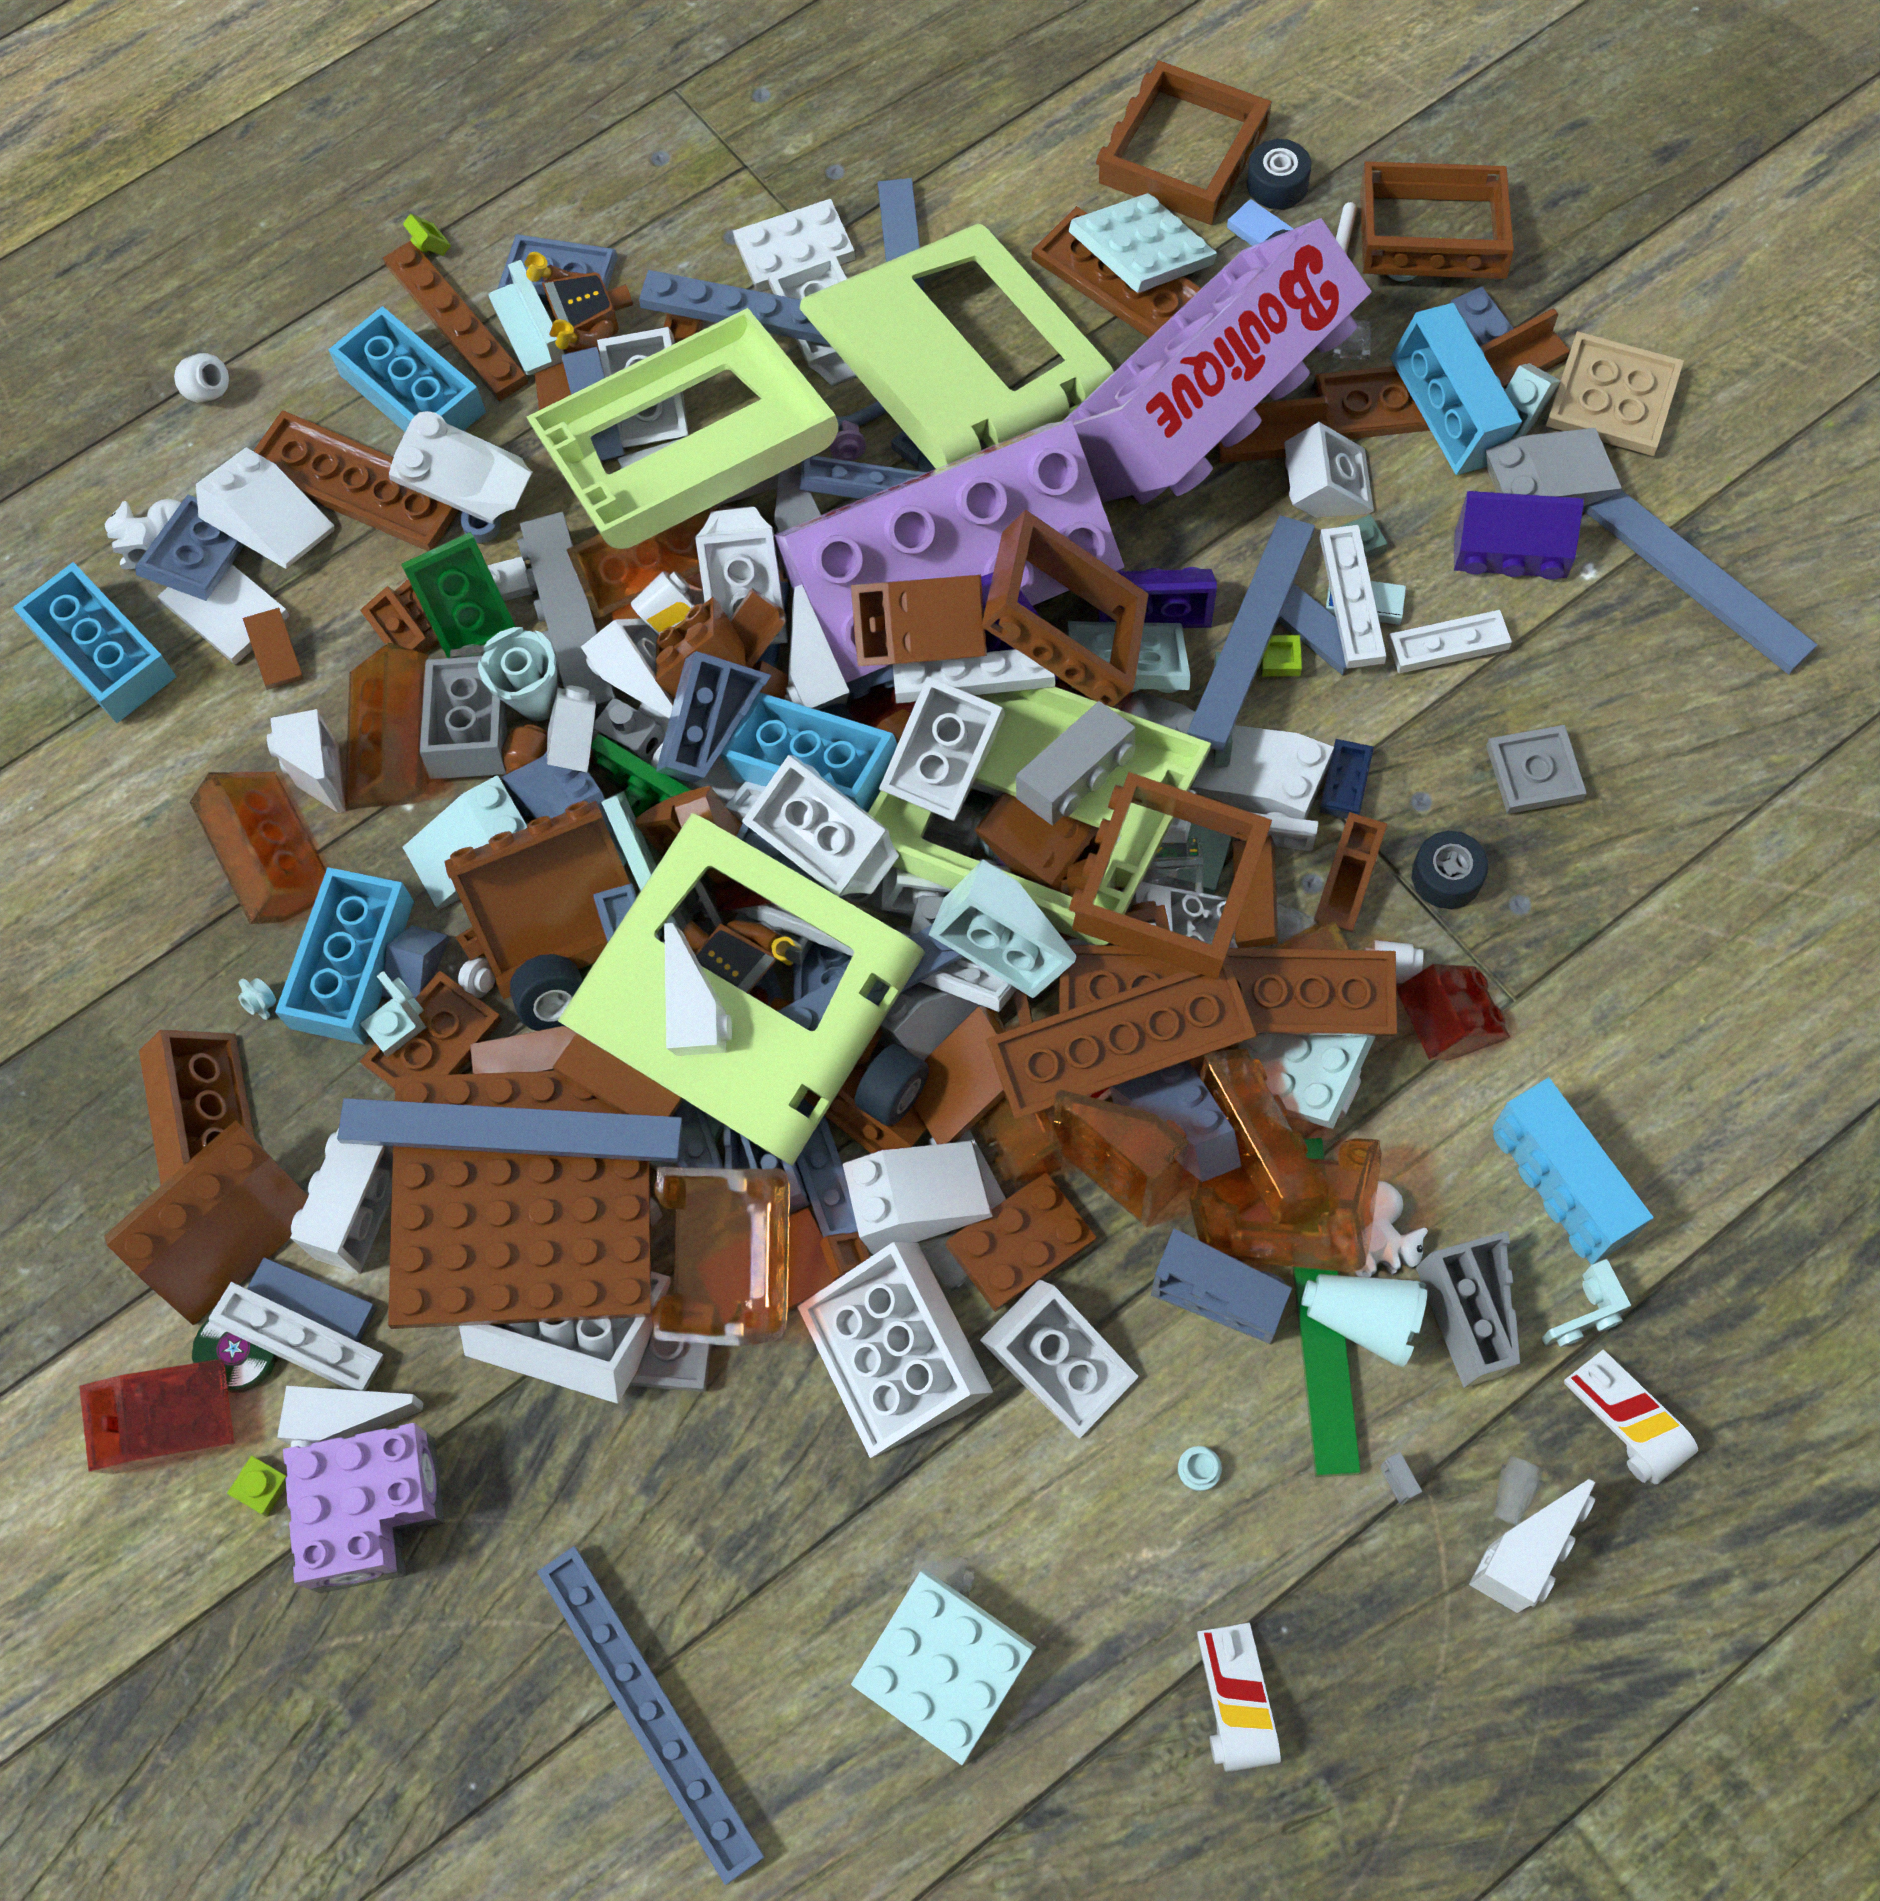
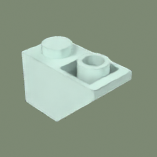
(1530, 393)

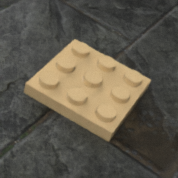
(1616, 391)

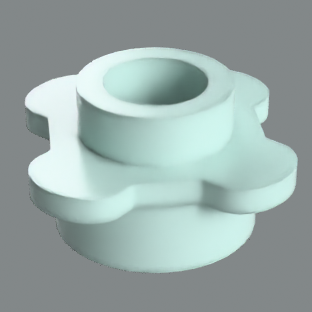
(256, 997)

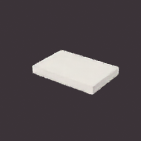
(221, 616)

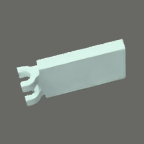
(632, 842)

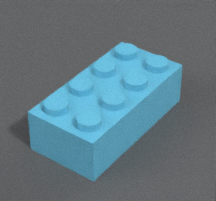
(404, 373)
(1454, 387)
(95, 642)
(841, 750)
(342, 953)
(1570, 1172)

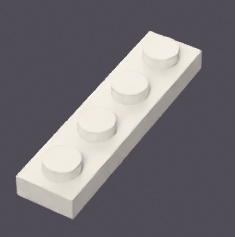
(1352, 596)
(975, 675)
(296, 1338)

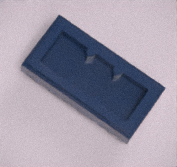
(1346, 778)

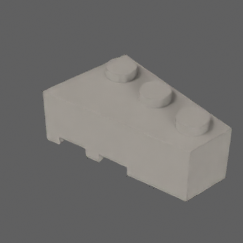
(1474, 1306)

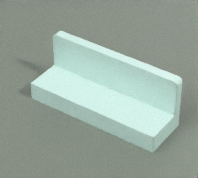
(526, 322)

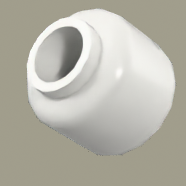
(201, 377)

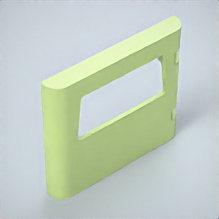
(929, 371)
(705, 466)
(1029, 726)
(769, 1056)

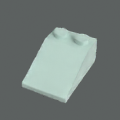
(464, 823)
(1002, 930)

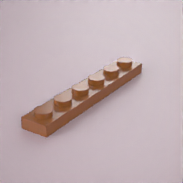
(455, 321)

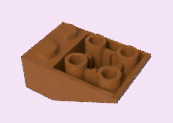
(918, 620)
(1034, 846)

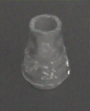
(1516, 1489)

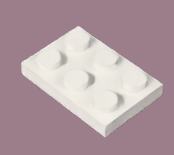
(792, 241)

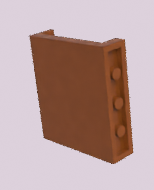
(537, 888)

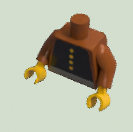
(578, 304)
(738, 951)

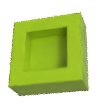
(426, 235)
(1282, 656)
(258, 1486)

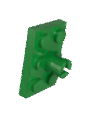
(458, 594)
(624, 769)

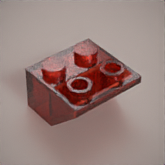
(1452, 1011)

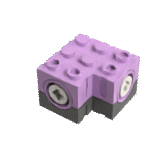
(355, 1502)

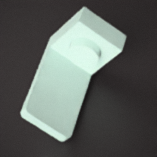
(397, 1019)
(1601, 1289)

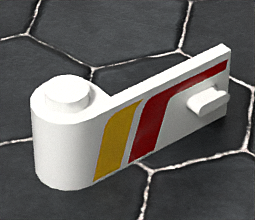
(663, 601)
(1652, 1435)
(1239, 1699)

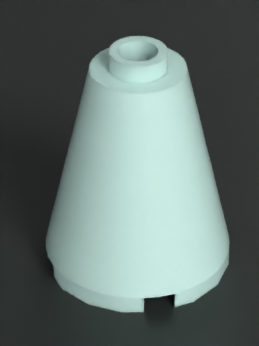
(521, 671)
(1369, 1311)

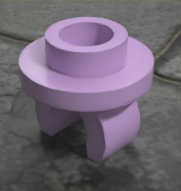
(848, 443)

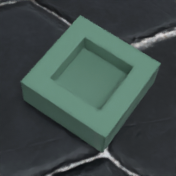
(1371, 536)

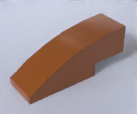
(1350, 871)

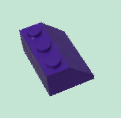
(1517, 534)
(1175, 596)

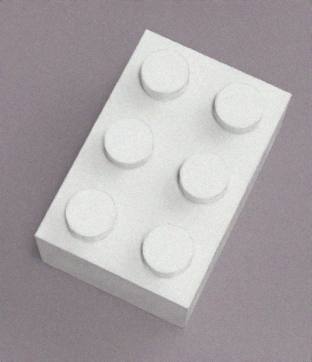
(345, 1204)

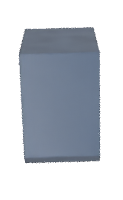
(414, 958)

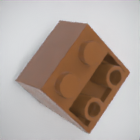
(702, 630)

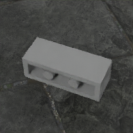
(1076, 763)

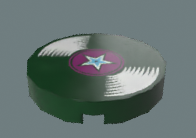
(243, 1361)

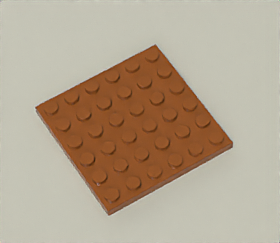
(515, 1231)

